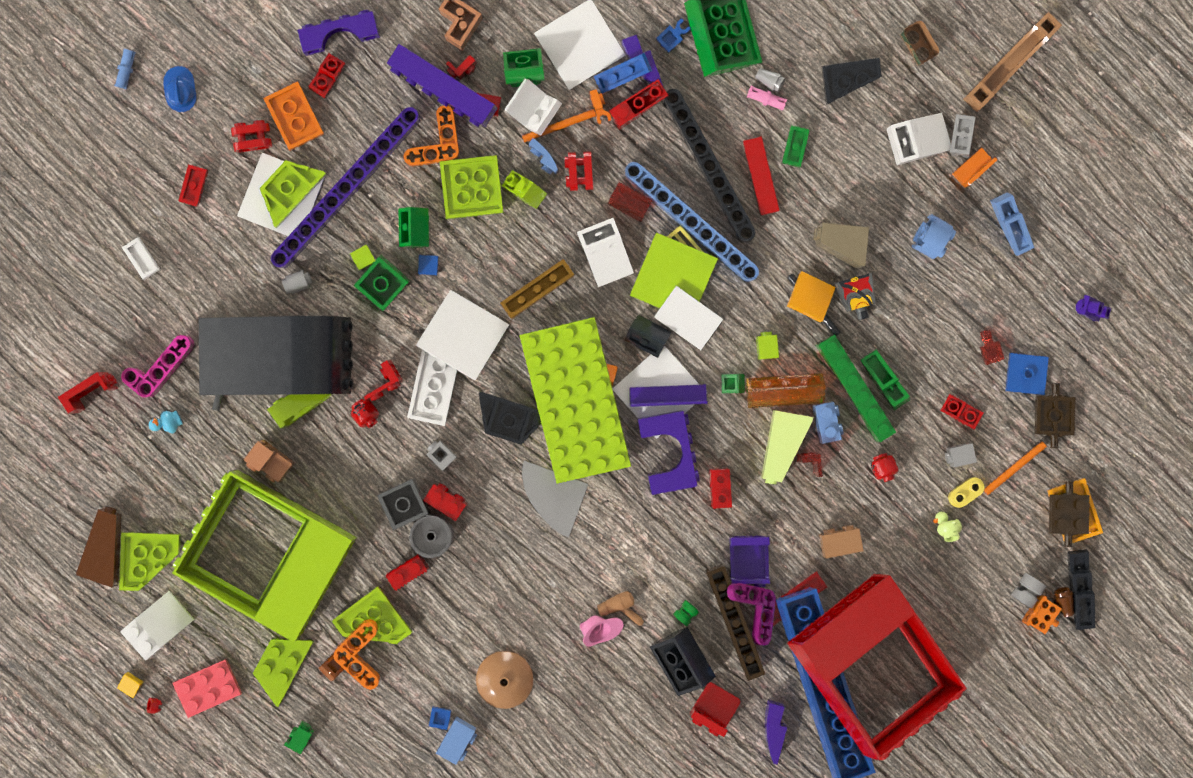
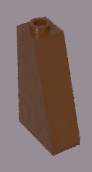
(102, 549)

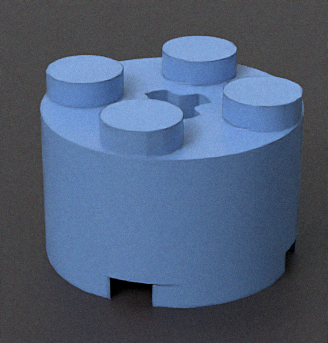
(933, 237)

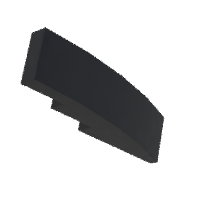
(1081, 586)

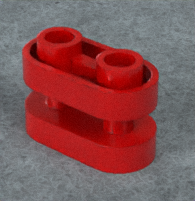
(258, 128)
(572, 162)

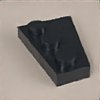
(846, 77)

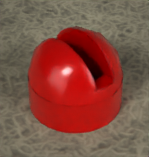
(153, 705)

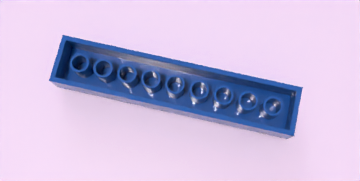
(842, 753)

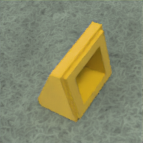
(130, 684)

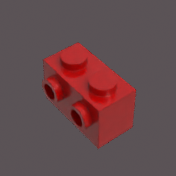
(445, 502)

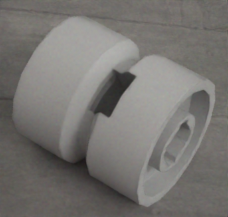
(1028, 590)

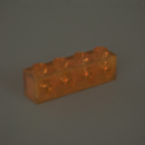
(785, 390)

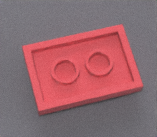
(207, 688)

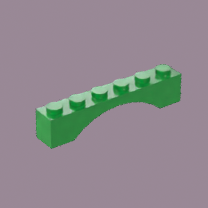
(856, 388)

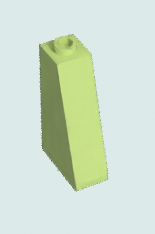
(783, 442)

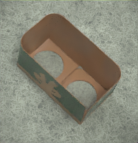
(924, 35)

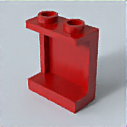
(71, 398)

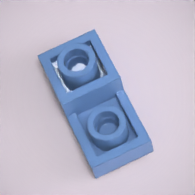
(547, 161)

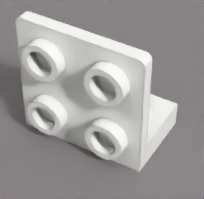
(532, 107)

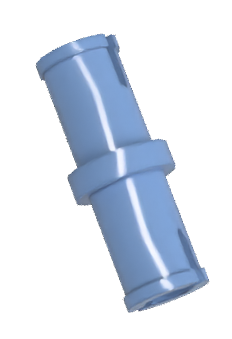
(125, 69)

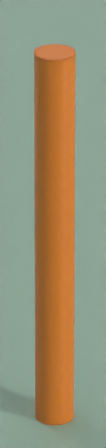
(560, 125)
(1014, 468)

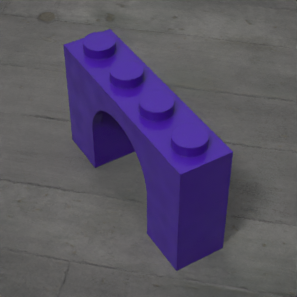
(683, 474)

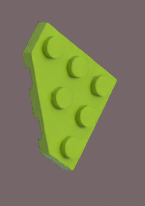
(144, 557)
(378, 608)

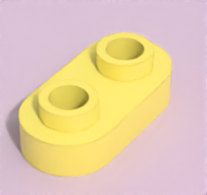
(966, 491)

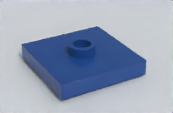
(1026, 374)

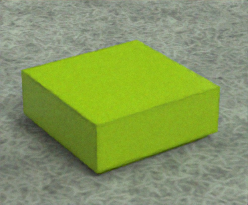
(362, 257)

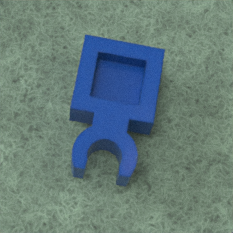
(671, 37)

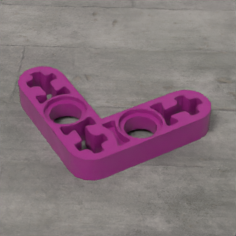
(759, 602)

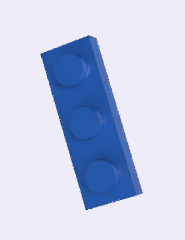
(623, 73)

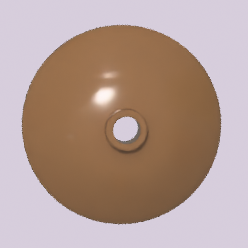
(504, 666)

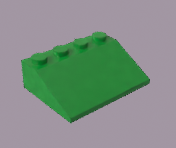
(722, 35)

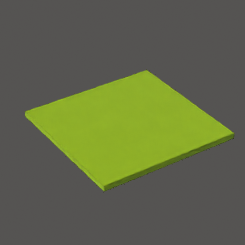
(672, 265)

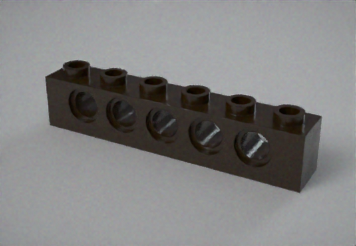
(735, 623)

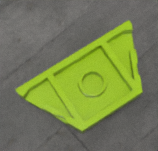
(288, 188)
(280, 665)

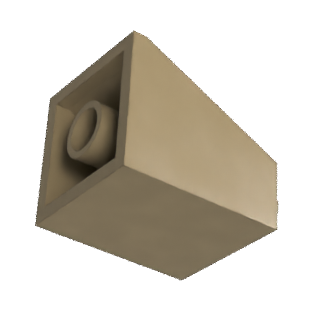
(844, 242)

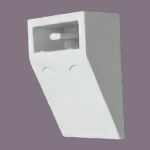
(918, 138)
(605, 252)

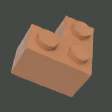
(464, 20)
(270, 460)

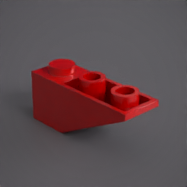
(638, 104)

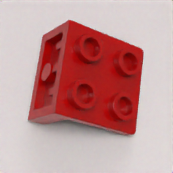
(389, 372)

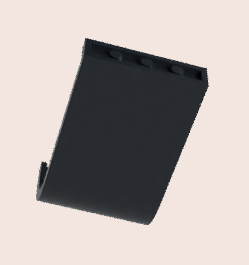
(275, 355)

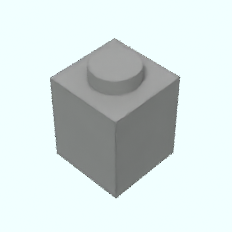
(960, 455)

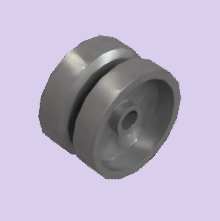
(431, 524)

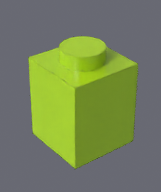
(767, 346)

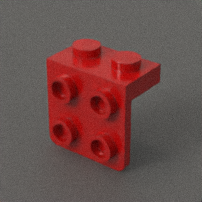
(714, 709)

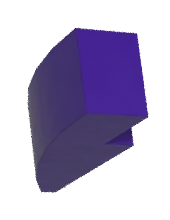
(632, 49)
(774, 729)

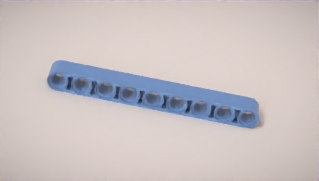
(686, 213)

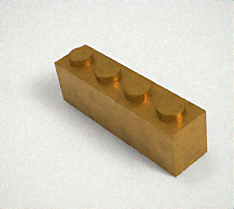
(537, 289)

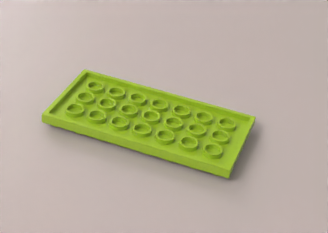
(575, 400)

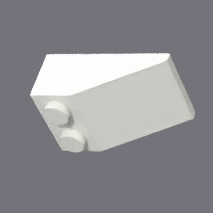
(157, 625)

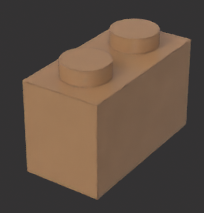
(841, 542)

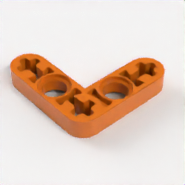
(445, 143)
(351, 651)

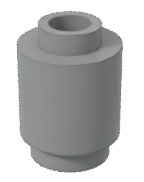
(297, 282)

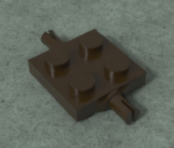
(1055, 415)
(1068, 514)

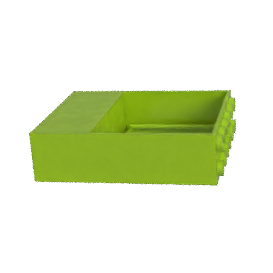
(299, 578)

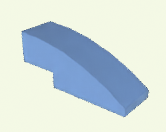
(1012, 223)

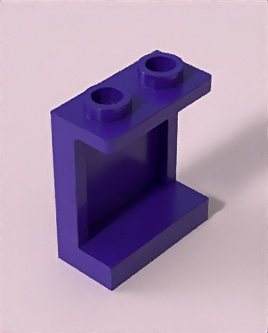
(749, 560)

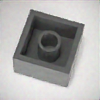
(403, 504)

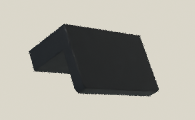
(647, 336)

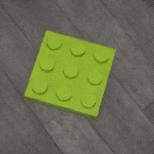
(471, 187)

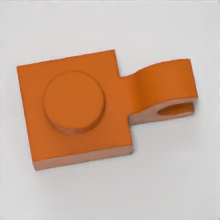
(598, 101)

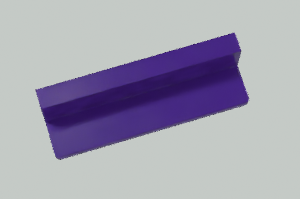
(668, 395)

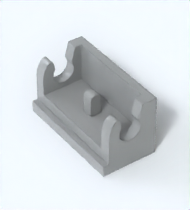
(962, 135)

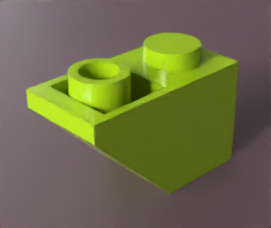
(524, 189)

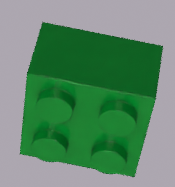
(381, 282)

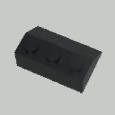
(683, 662)

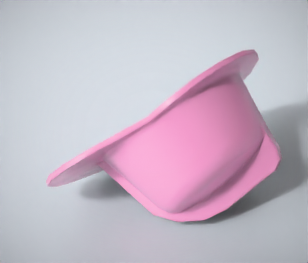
(600, 630)

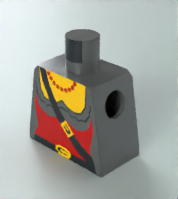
(857, 294)

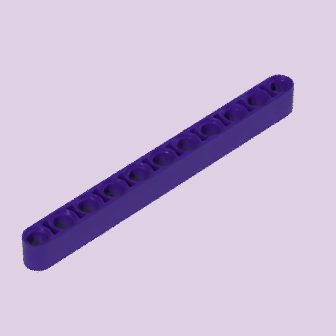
(336, 192)

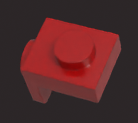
(466, 67)

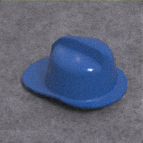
(179, 89)

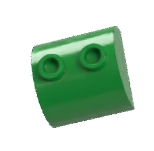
(523, 65)

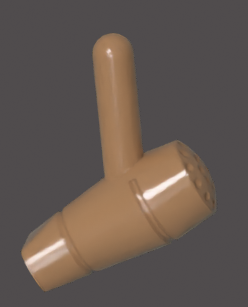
(620, 602)

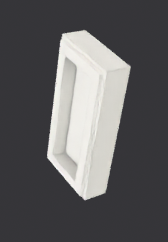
(141, 258)

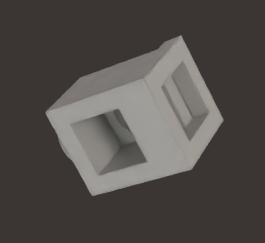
(442, 462)

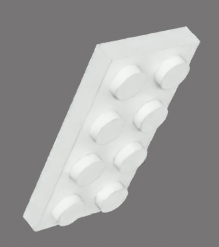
(432, 390)

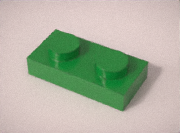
(795, 146)

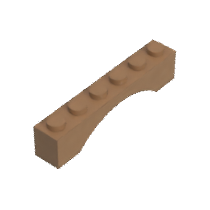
(1011, 62)

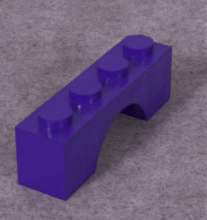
(314, 38)

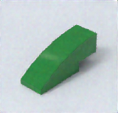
(885, 380)

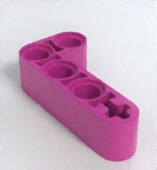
(161, 363)

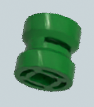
(682, 616)

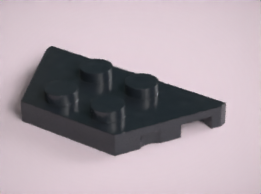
(507, 419)

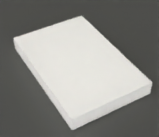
(688, 317)

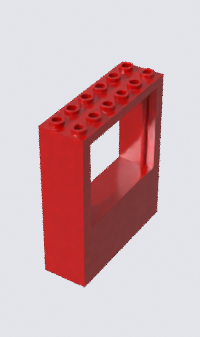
(850, 632)

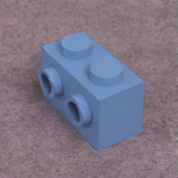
(827, 422)
(456, 740)

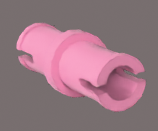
(766, 98)

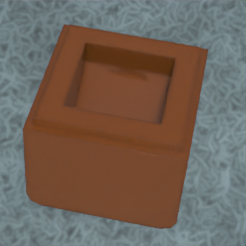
(331, 668)

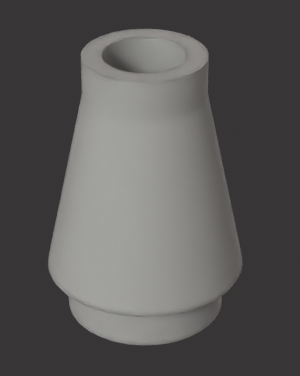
(772, 80)

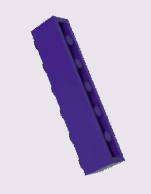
(442, 86)

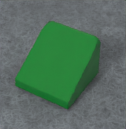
(733, 383)

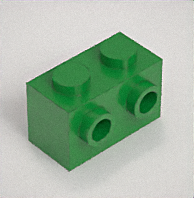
(413, 227)

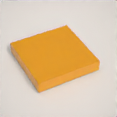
(811, 296)

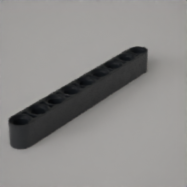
(708, 155)

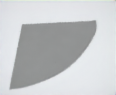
(554, 502)

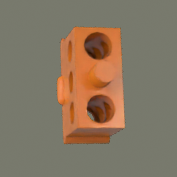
(1039, 612)

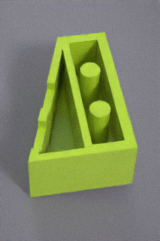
(293, 407)

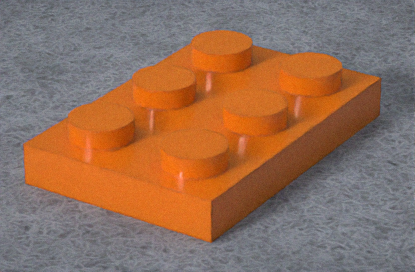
(293, 116)

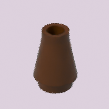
(1064, 599)

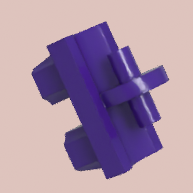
(1092, 308)

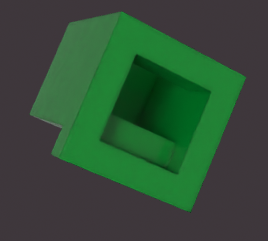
(300, 737)

